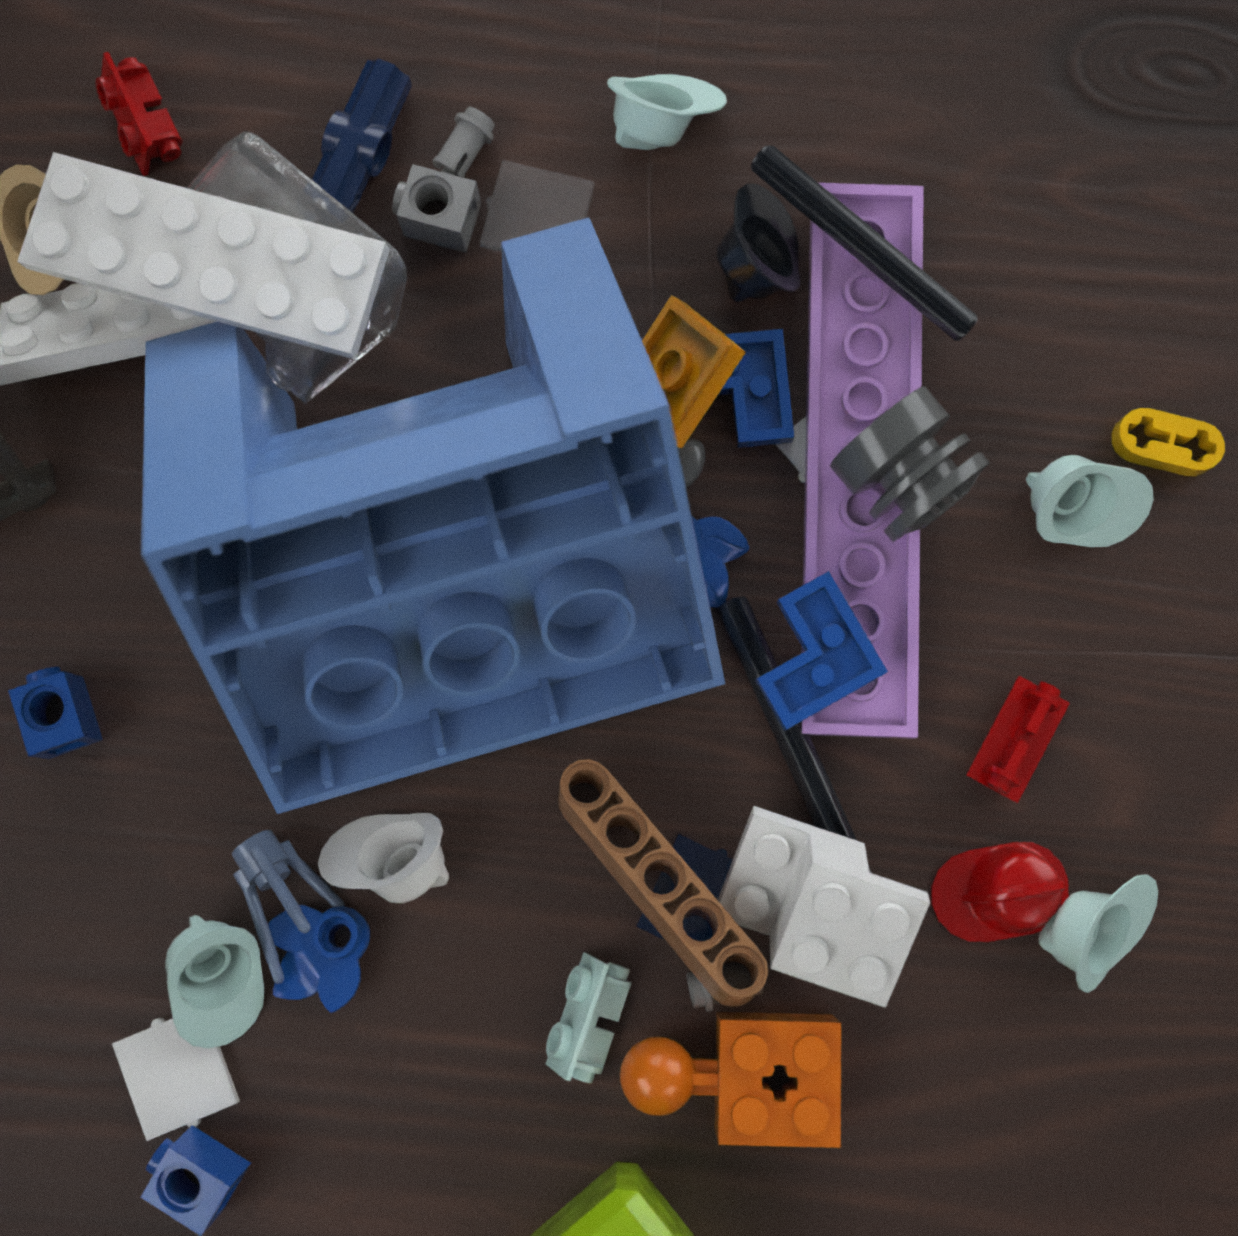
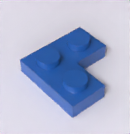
(761, 390)
(835, 656)

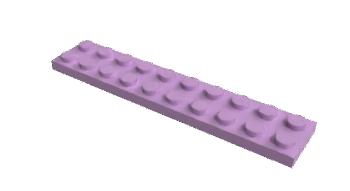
(859, 366)

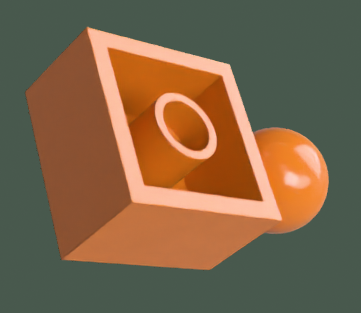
(805, 1113)

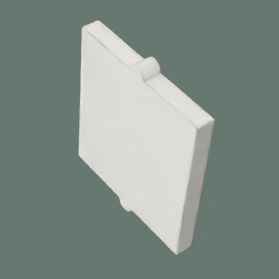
(172, 1079)

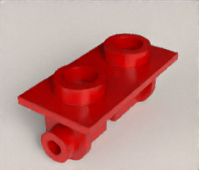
(127, 93)
(1018, 738)

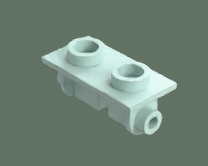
(576, 1044)

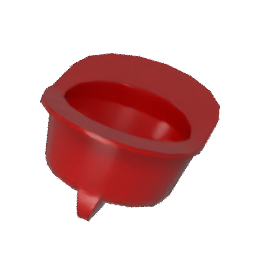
(999, 891)

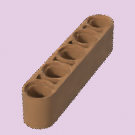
(668, 910)

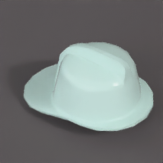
(659, 108)
(1088, 501)
(1099, 928)
(214, 982)

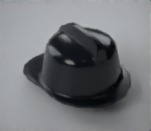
(759, 247)

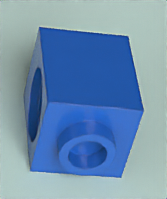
(75, 727)
(190, 1203)

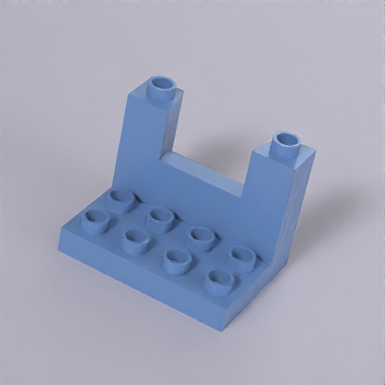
(434, 560)

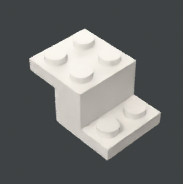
(822, 906)

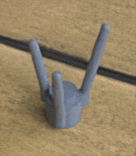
(264, 864)

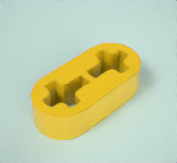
(1170, 430)

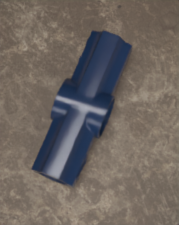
(361, 135)

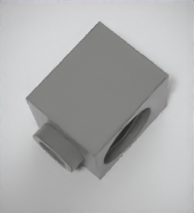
(448, 228)

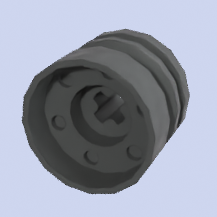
(909, 464)

